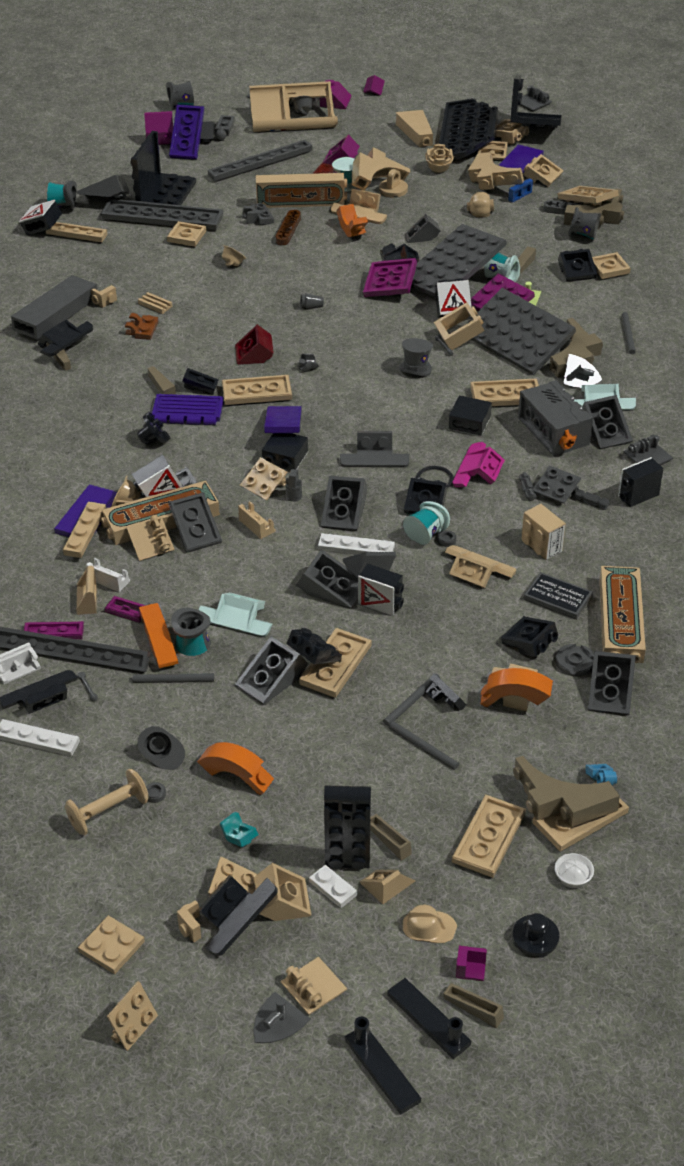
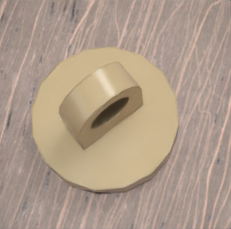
(393, 185)

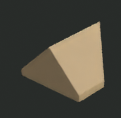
(386, 884)

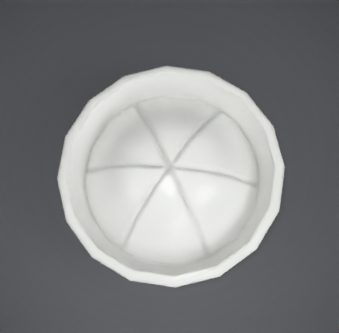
(574, 870)

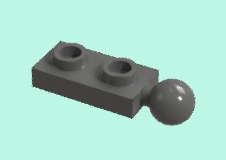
(224, 126)

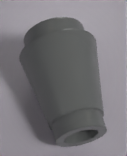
(311, 301)

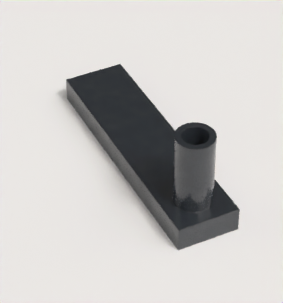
(429, 1018)
(381, 1067)

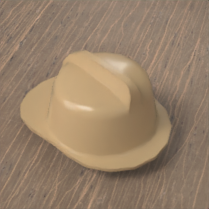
(232, 256)
(126, 493)
(429, 925)

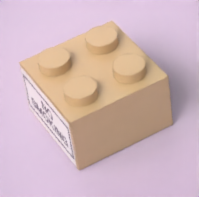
(543, 531)

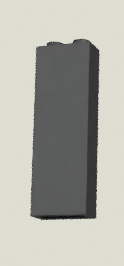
(53, 307)

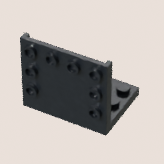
(529, 118)
(150, 183)

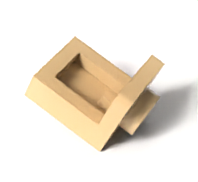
(104, 297)
(186, 920)

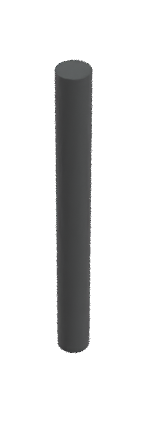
(628, 332)
(140, 678)
(408, 702)
(424, 745)

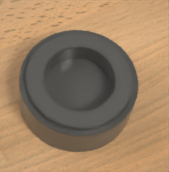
(446, 538)
(156, 792)

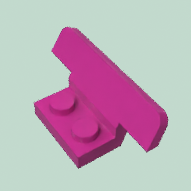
(481, 461)

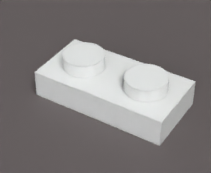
(333, 886)

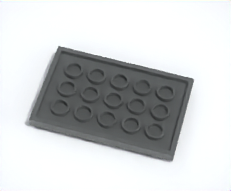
(456, 258)
(521, 331)

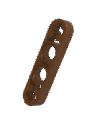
(284, 237)

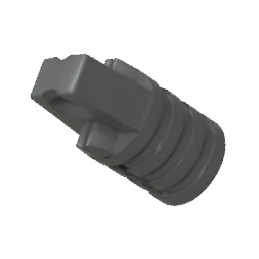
(293, 486)

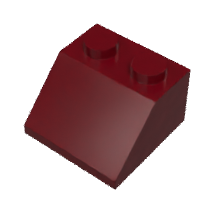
(254, 347)

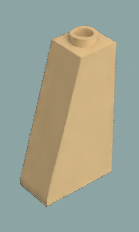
(415, 126)

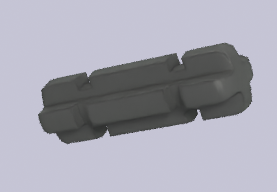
(527, 486)
(591, 499)

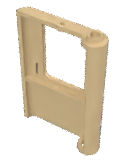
(271, 106)

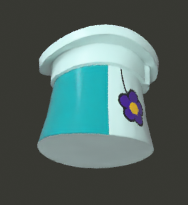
(345, 166)
(504, 266)
(426, 522)

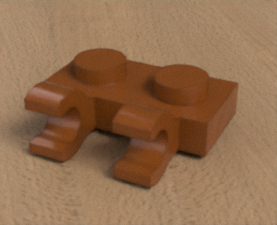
(145, 328)

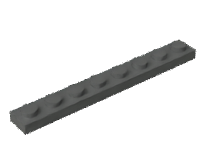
(259, 160)
(76, 649)

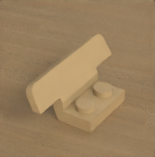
(365, 205)
(475, 567)

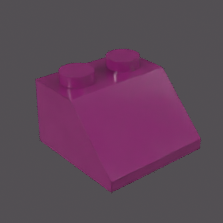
(340, 96)
(160, 122)
(345, 148)

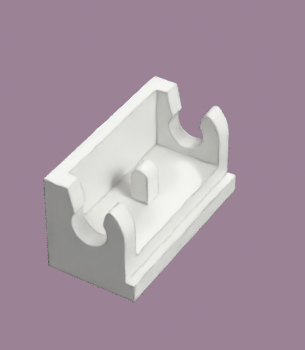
(108, 577)
(18, 663)

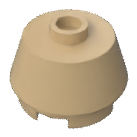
(439, 158)

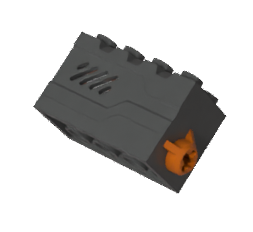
(555, 418)

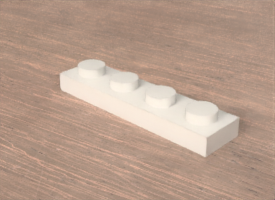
(353, 545)
(38, 738)

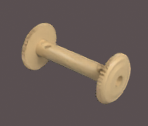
(134, 787)

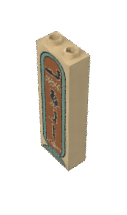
(301, 190)
(140, 510)
(622, 611)

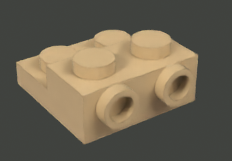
(510, 131)
(542, 170)

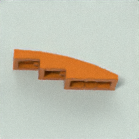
(158, 635)

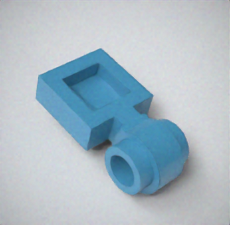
(601, 773)

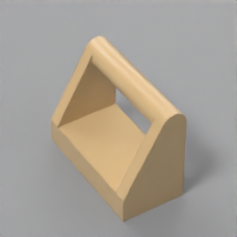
(87, 592)

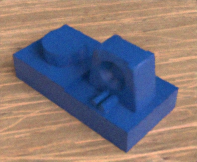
(520, 190)

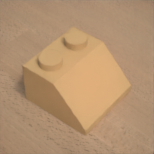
(292, 894)

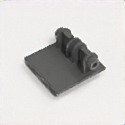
(535, 98)
(647, 448)
(557, 484)

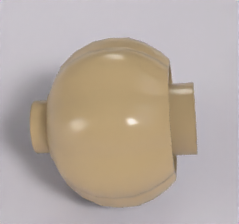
(480, 205)

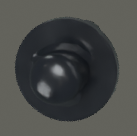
(152, 430)
(535, 935)

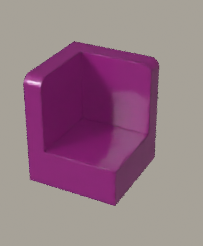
(374, 84)
(471, 963)

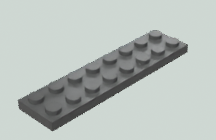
(161, 213)

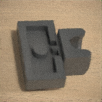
(257, 213)

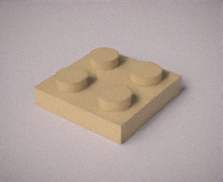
(186, 234)
(610, 265)
(111, 944)

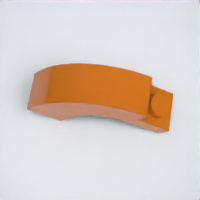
(350, 222)
(516, 682)
(239, 761)

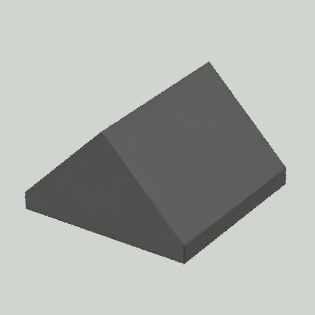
(358, 562)

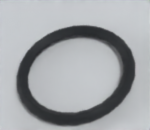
(440, 468)

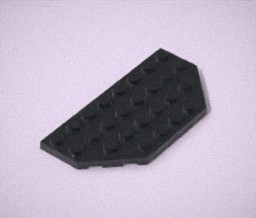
(468, 126)

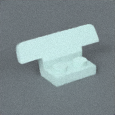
(598, 391)
(238, 614)

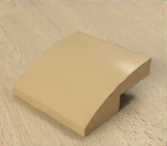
(497, 148)

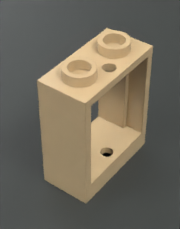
(465, 332)

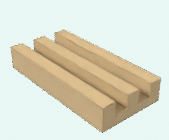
(155, 303)

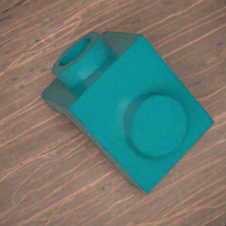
(237, 831)

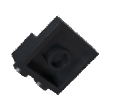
(577, 264)
(424, 490)
(531, 635)
(312, 647)

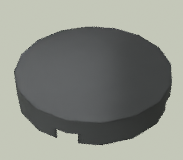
(575, 660)

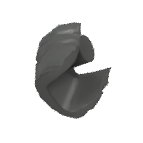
(307, 362)

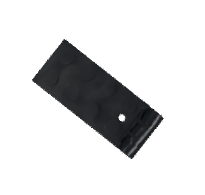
(347, 826)

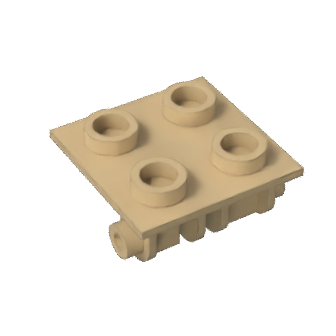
(264, 479)
(150, 538)
(240, 874)
(312, 985)
(131, 1016)

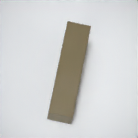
(526, 258)
(62, 359)
(160, 381)
(390, 837)
(474, 1004)

